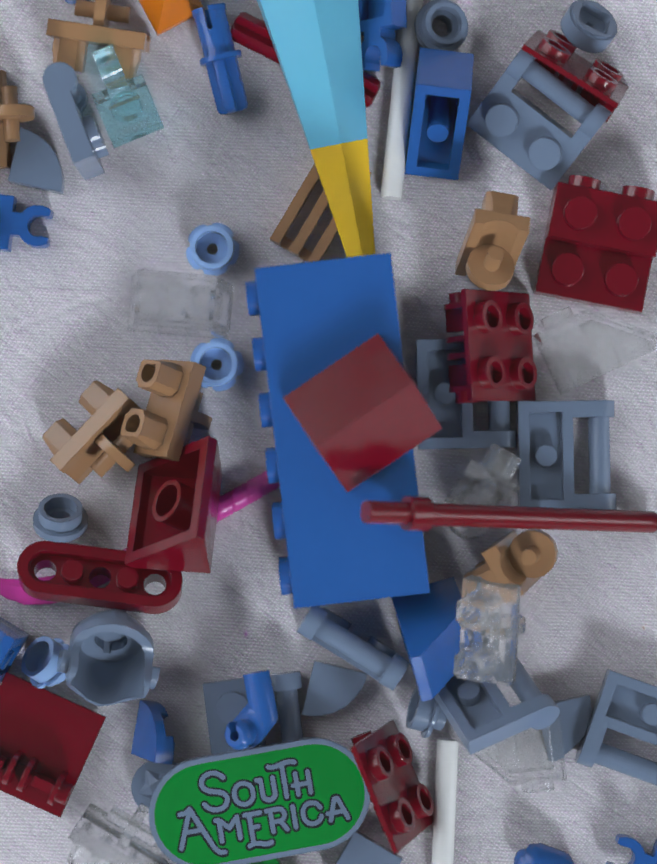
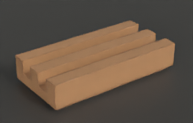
(297, 246)

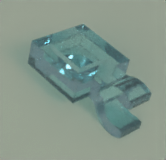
(124, 104)

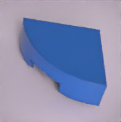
(150, 735)

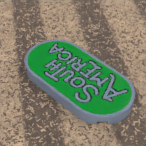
(259, 803)

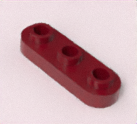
(76, 567)

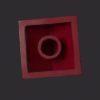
(362, 412)
(176, 510)

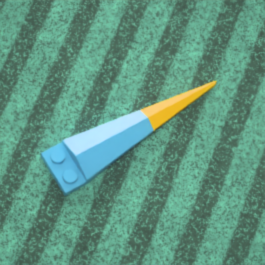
(324, 74)

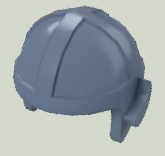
(109, 659)

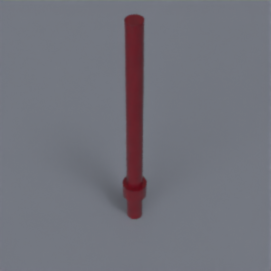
(420, 514)

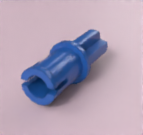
(220, 58)

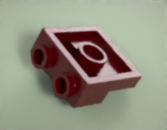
(598, 245)

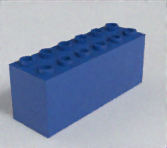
(308, 322)

